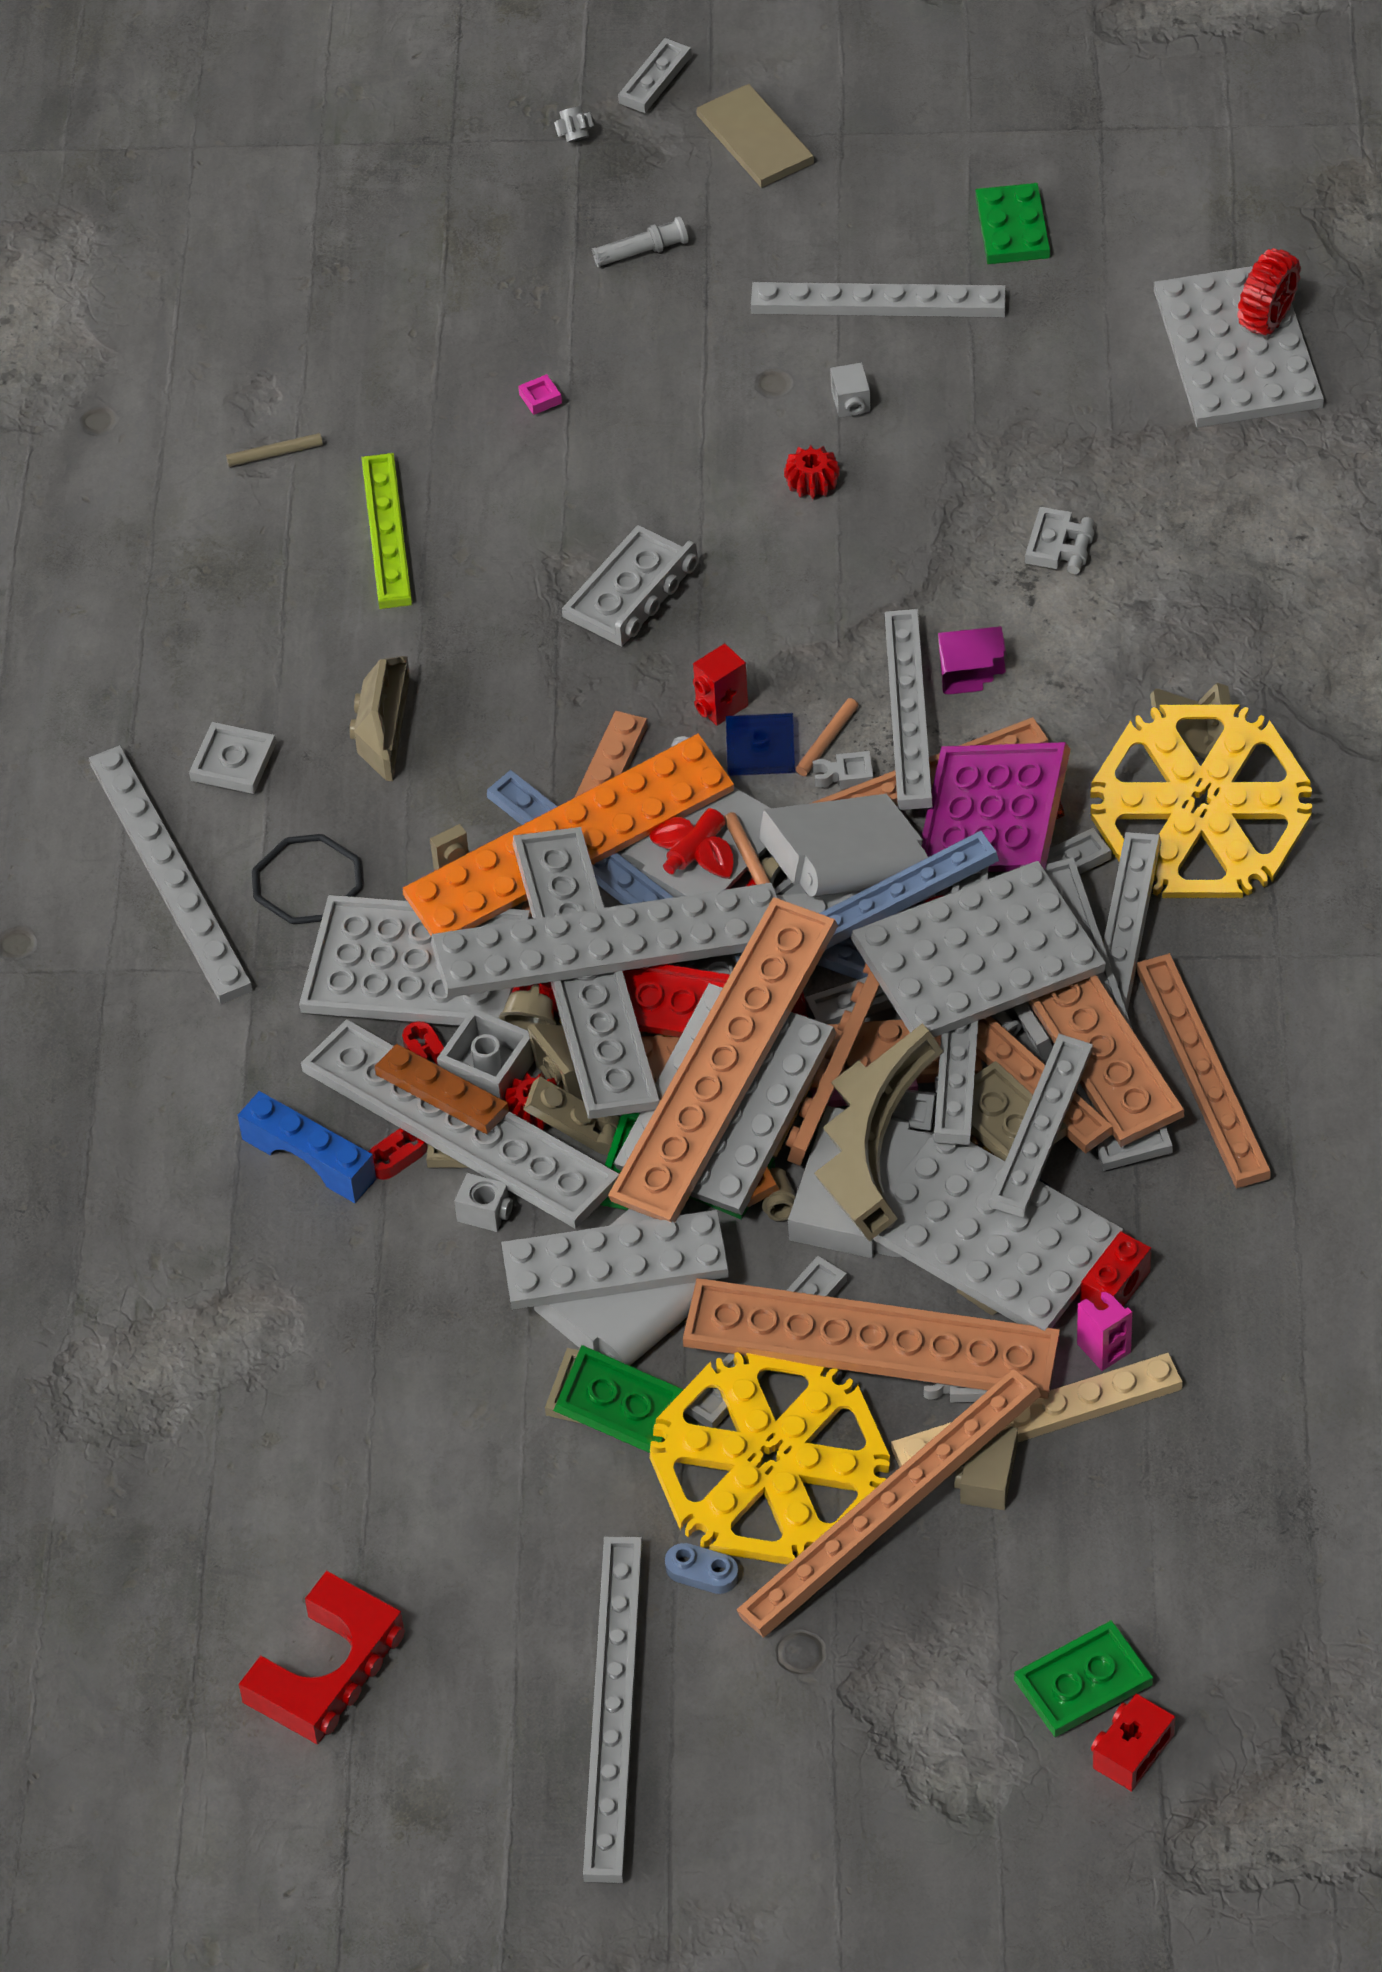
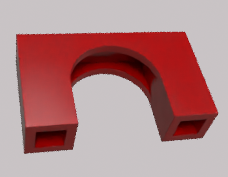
(315, 1703)

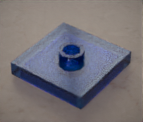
(760, 744)

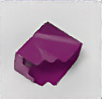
(970, 658)

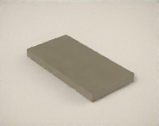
(755, 135)

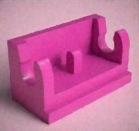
(1104, 1333)

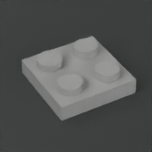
(232, 757)

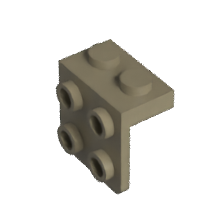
(1197, 733)

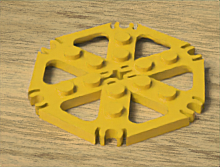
(1232, 802)
(779, 1481)

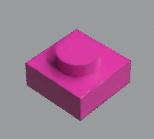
(540, 394)

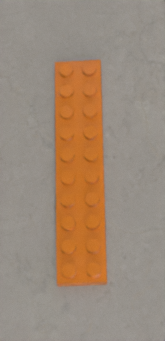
(610, 819)

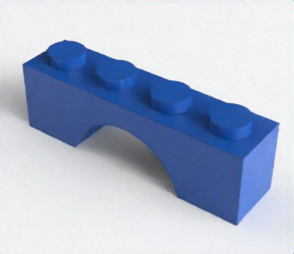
(337, 1161)

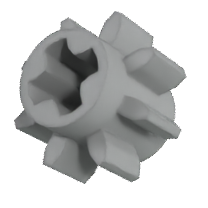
(574, 124)

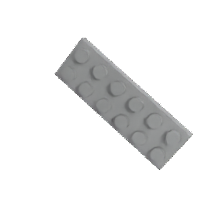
(614, 1259)

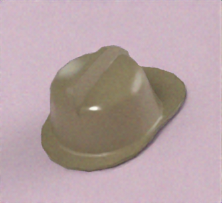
(528, 1008)

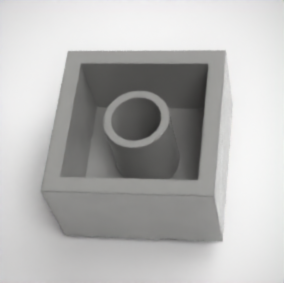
(488, 1053)

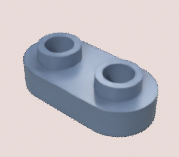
(699, 1568)

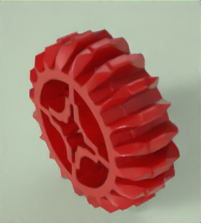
(1269, 291)

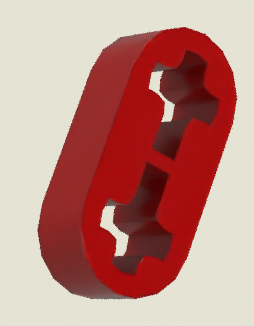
(432, 1046)
(397, 1152)

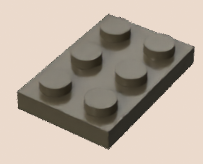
(999, 1109)

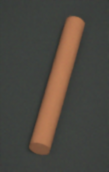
(826, 736)
(746, 849)

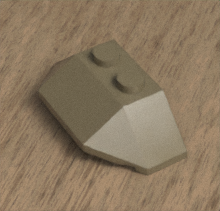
(381, 714)

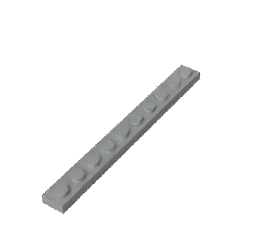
(170, 875)
(957, 1068)
(612, 1711)

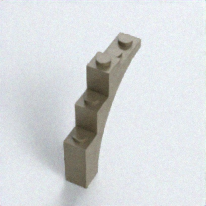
(859, 1130)

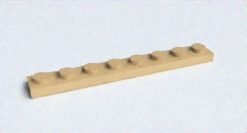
(1075, 1402)

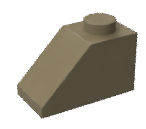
(988, 1473)

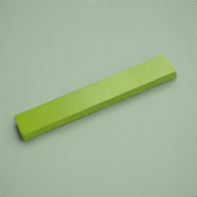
(386, 531)

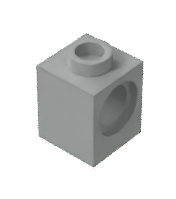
(850, 389)
(481, 1190)

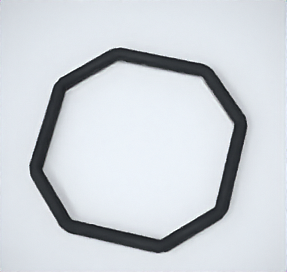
(298, 839)

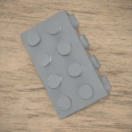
(630, 585)

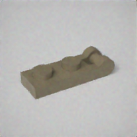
(569, 1115)

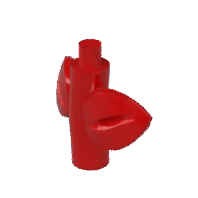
(695, 842)

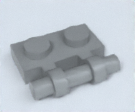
(1049, 538)

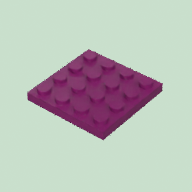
(1004, 793)

